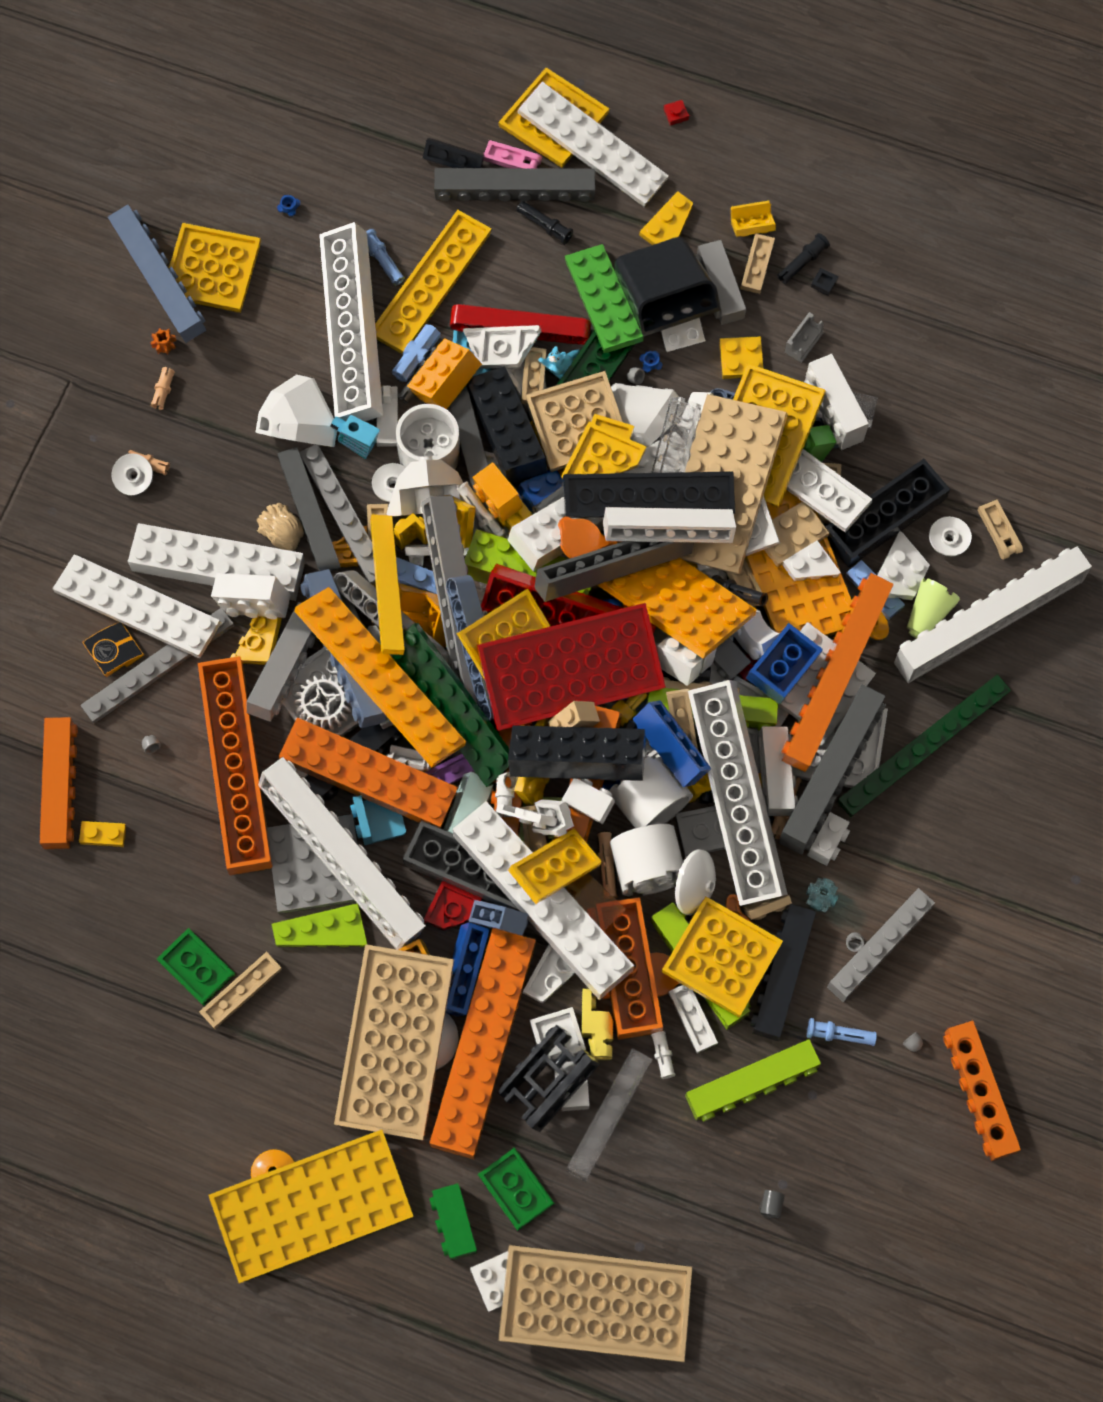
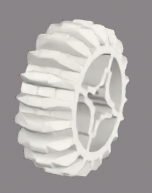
(304, 708)

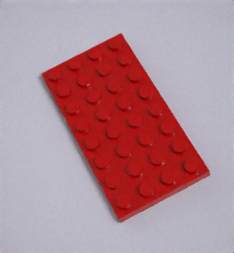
(572, 661)

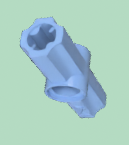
(415, 353)

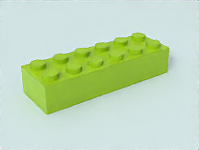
(492, 549)

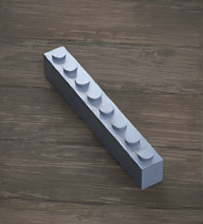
(157, 273)
(363, 707)

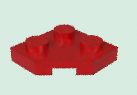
(450, 907)

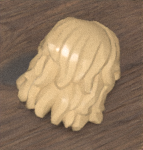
(280, 527)

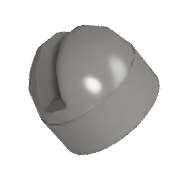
(638, 373)
(150, 744)
(852, 944)
(913, 1042)

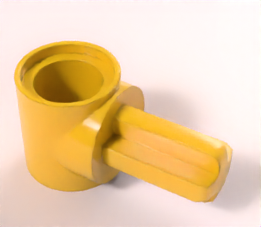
(629, 707)

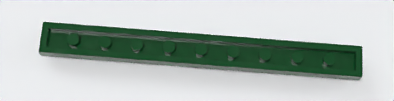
(923, 746)

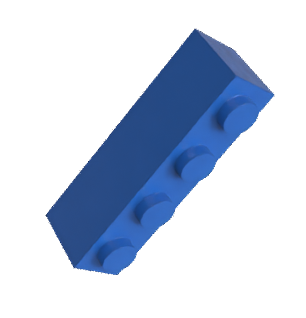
(671, 743)
(467, 957)

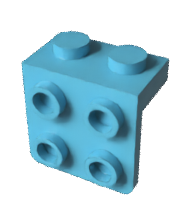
(376, 821)

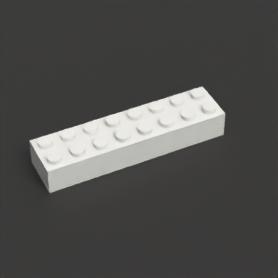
(201, 557)

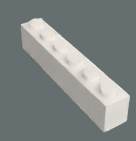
(669, 525)

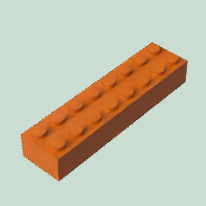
(368, 773)

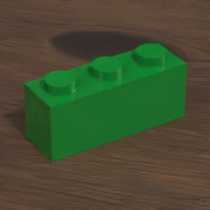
(453, 1222)

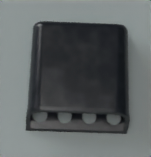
(664, 282)

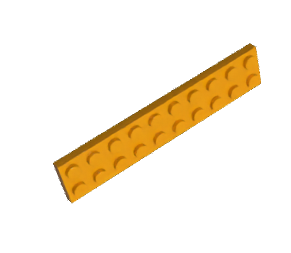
(380, 677)

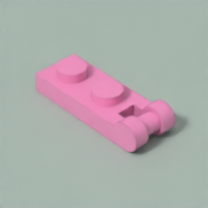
(510, 156)

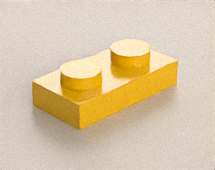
(102, 834)

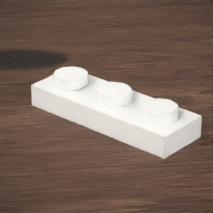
(693, 1018)

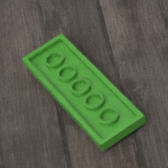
(603, 298)

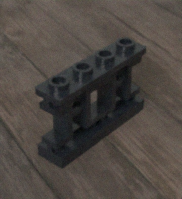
(559, 1090)

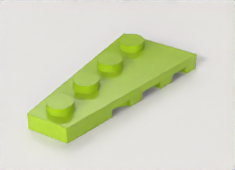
(327, 928)

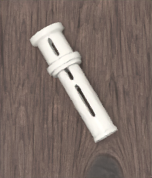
(485, 519)

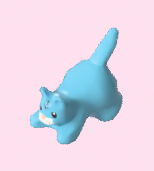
(558, 362)

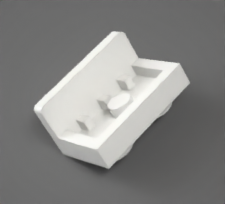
(555, 809)

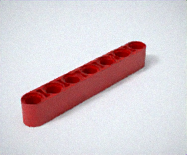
(553, 327)

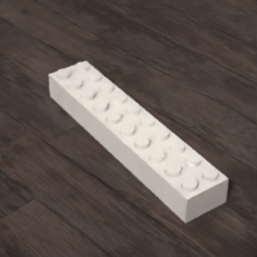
(351, 323)
(539, 537)
(991, 614)
(737, 792)
(341, 854)
(556, 918)

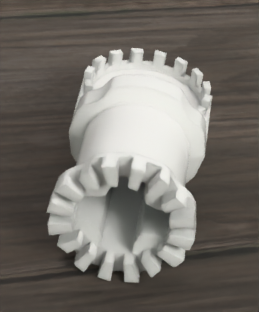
(504, 794)

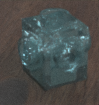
(817, 900)

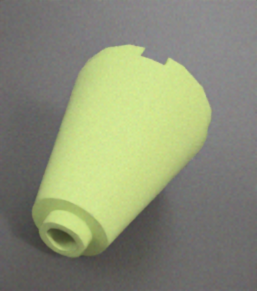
(930, 606)

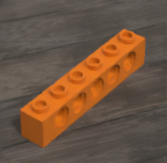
(967, 1034)

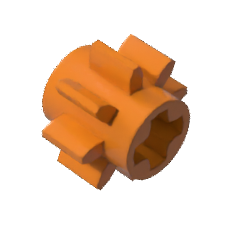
(163, 341)

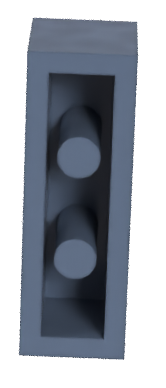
(498, 917)

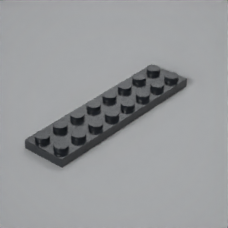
(591, 493)

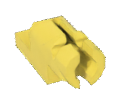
(597, 1026)

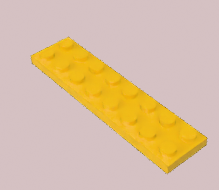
(431, 281)

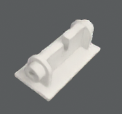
(409, 757)

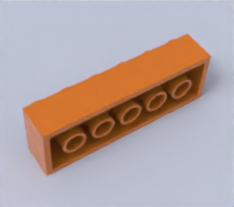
(635, 997)

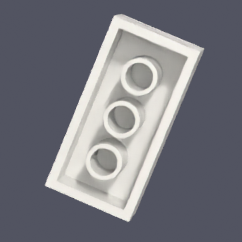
(839, 404)

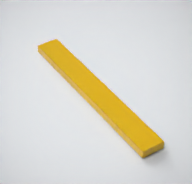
(387, 585)

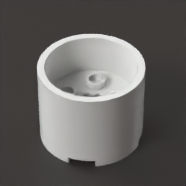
(428, 427)
(654, 798)
(647, 859)

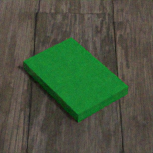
(195, 966)
(516, 1189)

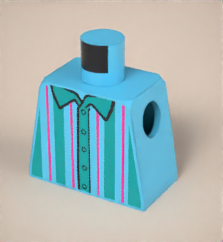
(356, 434)

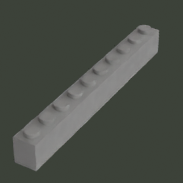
(447, 562)

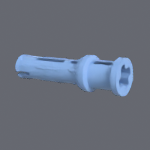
(378, 250)
(830, 1032)

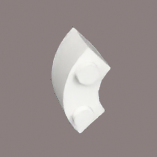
(755, 636)

